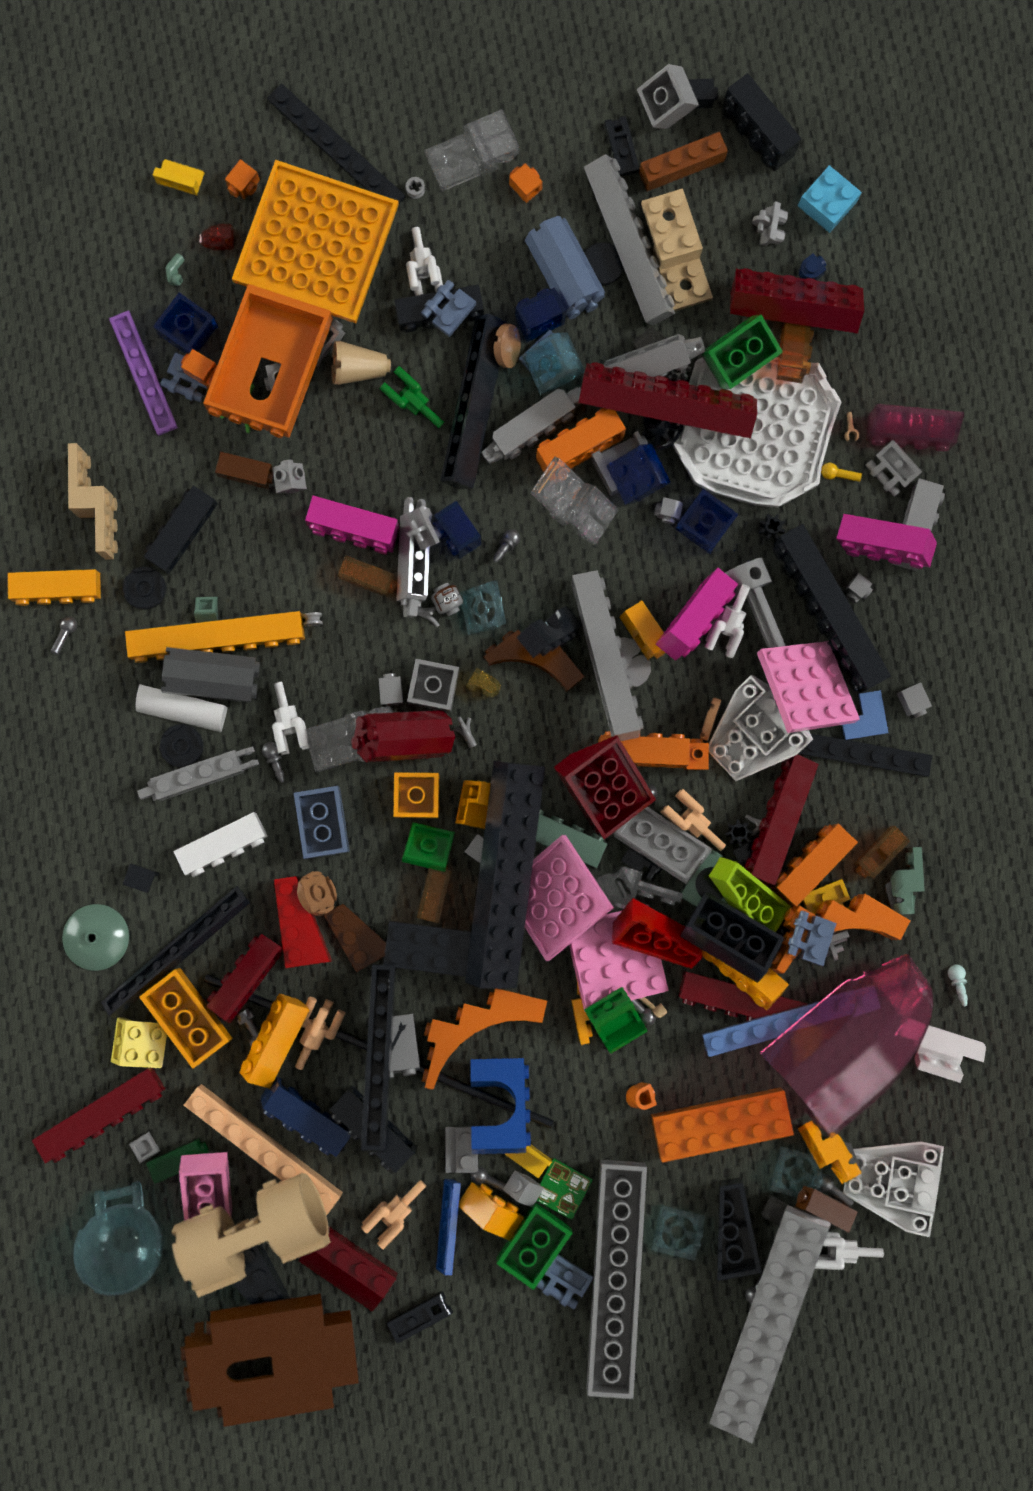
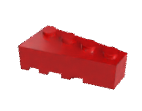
(299, 929)
(653, 934)

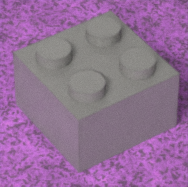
(667, 96)
(433, 685)

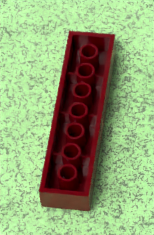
(668, 400)

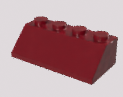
(245, 978)
(351, 1270)

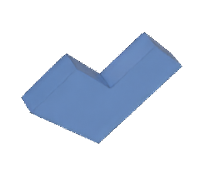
(872, 720)

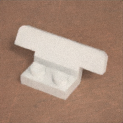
(943, 1052)

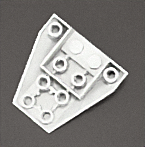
(753, 732)
(899, 1183)

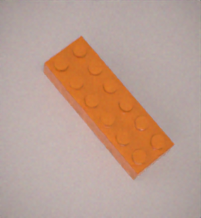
(722, 1124)

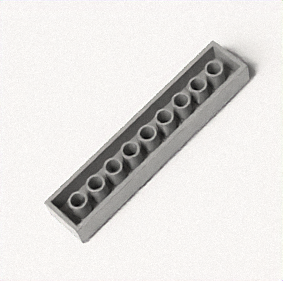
(616, 1279)
(770, 1323)

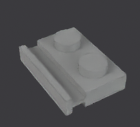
(458, 1150)

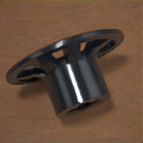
(661, 428)

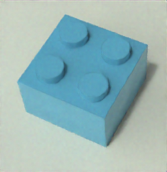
(829, 199)

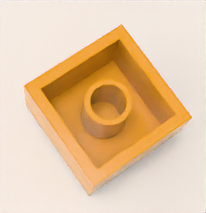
(416, 795)

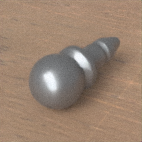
(510, 539)
(270, 752)

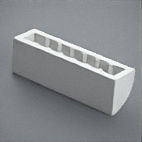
(180, 708)

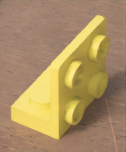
(138, 1044)

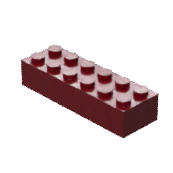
(797, 300)

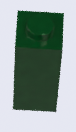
(169, 1163)

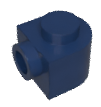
(812, 267)

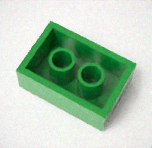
(741, 352)
(534, 1246)

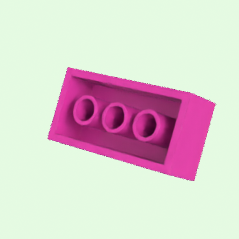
(352, 524)
(886, 541)
(697, 615)

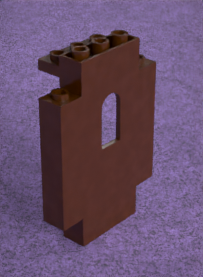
(307, 1352)

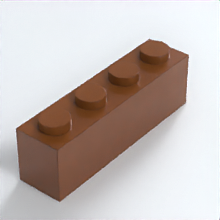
(683, 161)

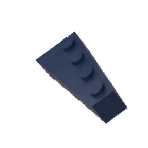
(304, 1118)

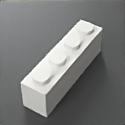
(220, 844)

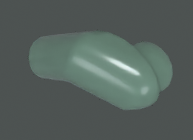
(172, 270)

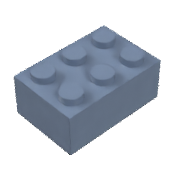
(321, 822)

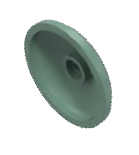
(110, 934)

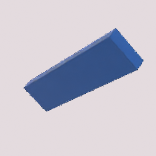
(448, 1226)

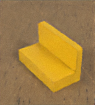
(179, 177)
(532, 1160)

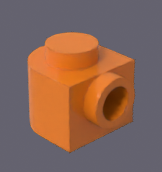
(641, 1096)

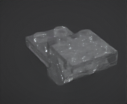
(474, 151)
(574, 501)
(331, 741)
(632, 883)

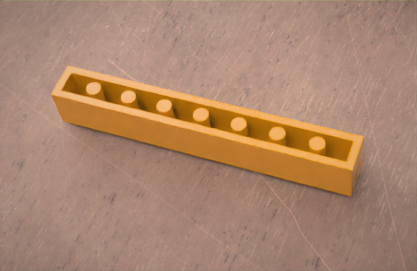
(216, 635)

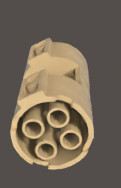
(212, 1246)

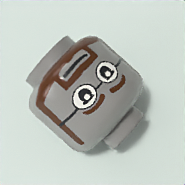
(446, 599)

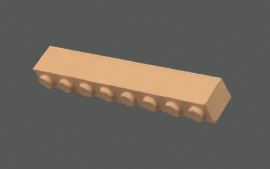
(256, 1142)

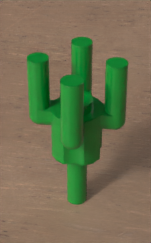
(411, 397)

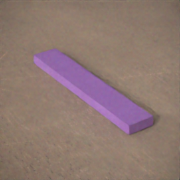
(143, 373)

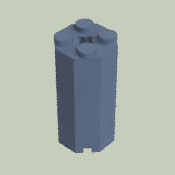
(565, 266)

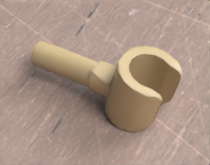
(850, 427)
(659, 1010)

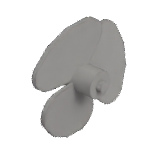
(637, 667)

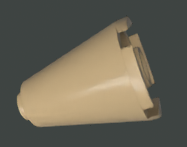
(357, 363)

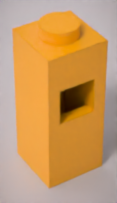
(643, 629)

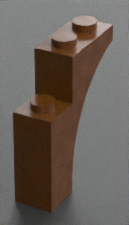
(554, 663)

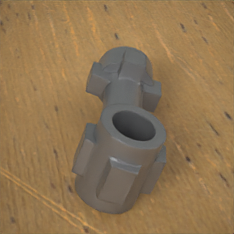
(245, 1017)

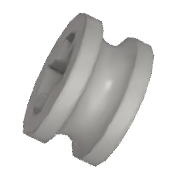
(412, 193)
(312, 619)

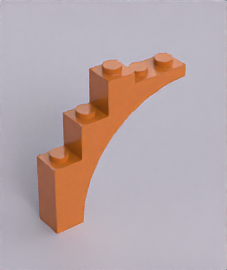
(864, 914)
(447, 1036)

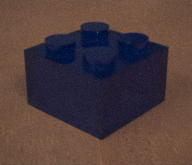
(540, 314)
(185, 325)
(638, 473)
(706, 521)
(457, 530)

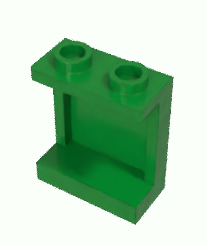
(616, 1020)

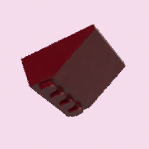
(605, 785)

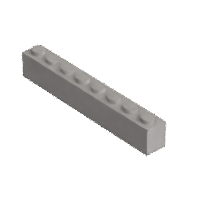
(629, 239)
(606, 656)

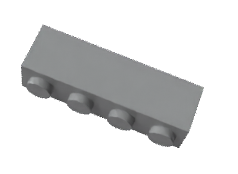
(923, 507)

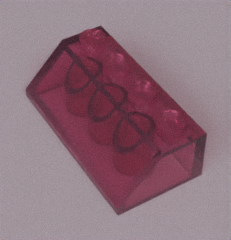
(914, 426)

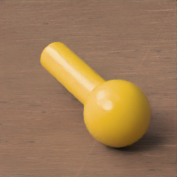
(830, 471)

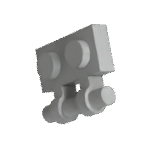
(898, 464)

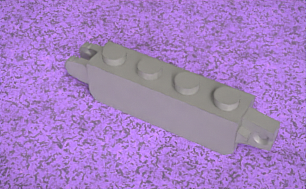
(660, 356)
(531, 424)
(412, 566)
(197, 775)

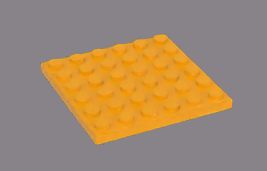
(316, 240)

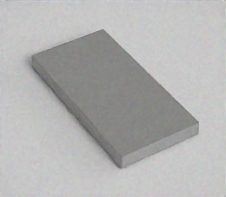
(664, 844)

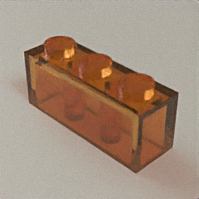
(793, 361)

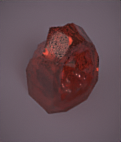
(218, 237)

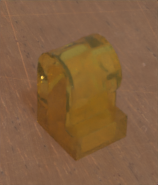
(489, 685)

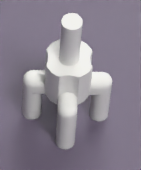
(422, 265)
(729, 624)
(287, 723)
(843, 1251)

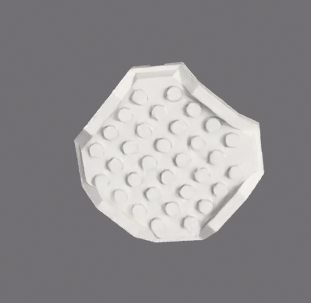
(785, 444)

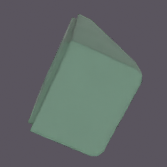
(206, 609)

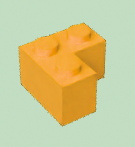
(473, 804)
(490, 1211)

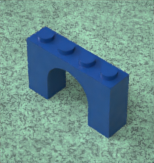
(511, 1135)

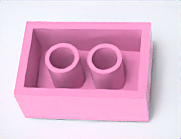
(205, 1183)

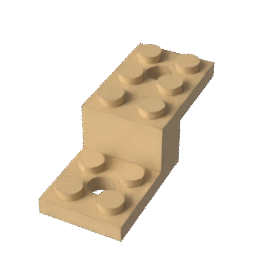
(677, 248)
(91, 502)

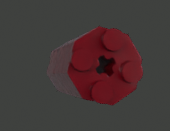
(403, 736)

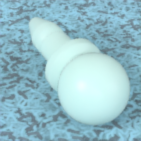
(957, 974)

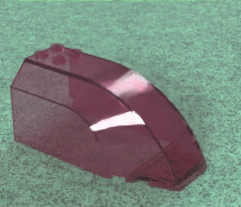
(854, 1042)

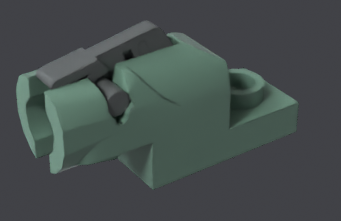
(905, 882)

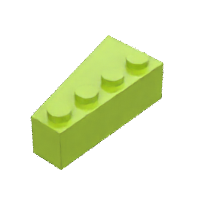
(748, 894)

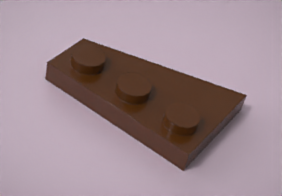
(356, 938)

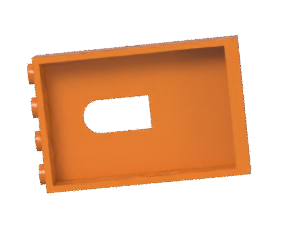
(278, 331)

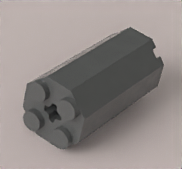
(210, 675)

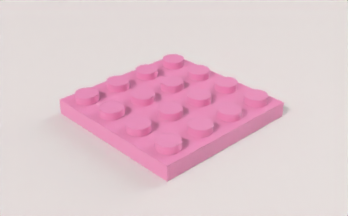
(808, 686)
(562, 898)
(607, 967)

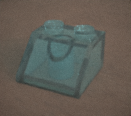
(553, 362)

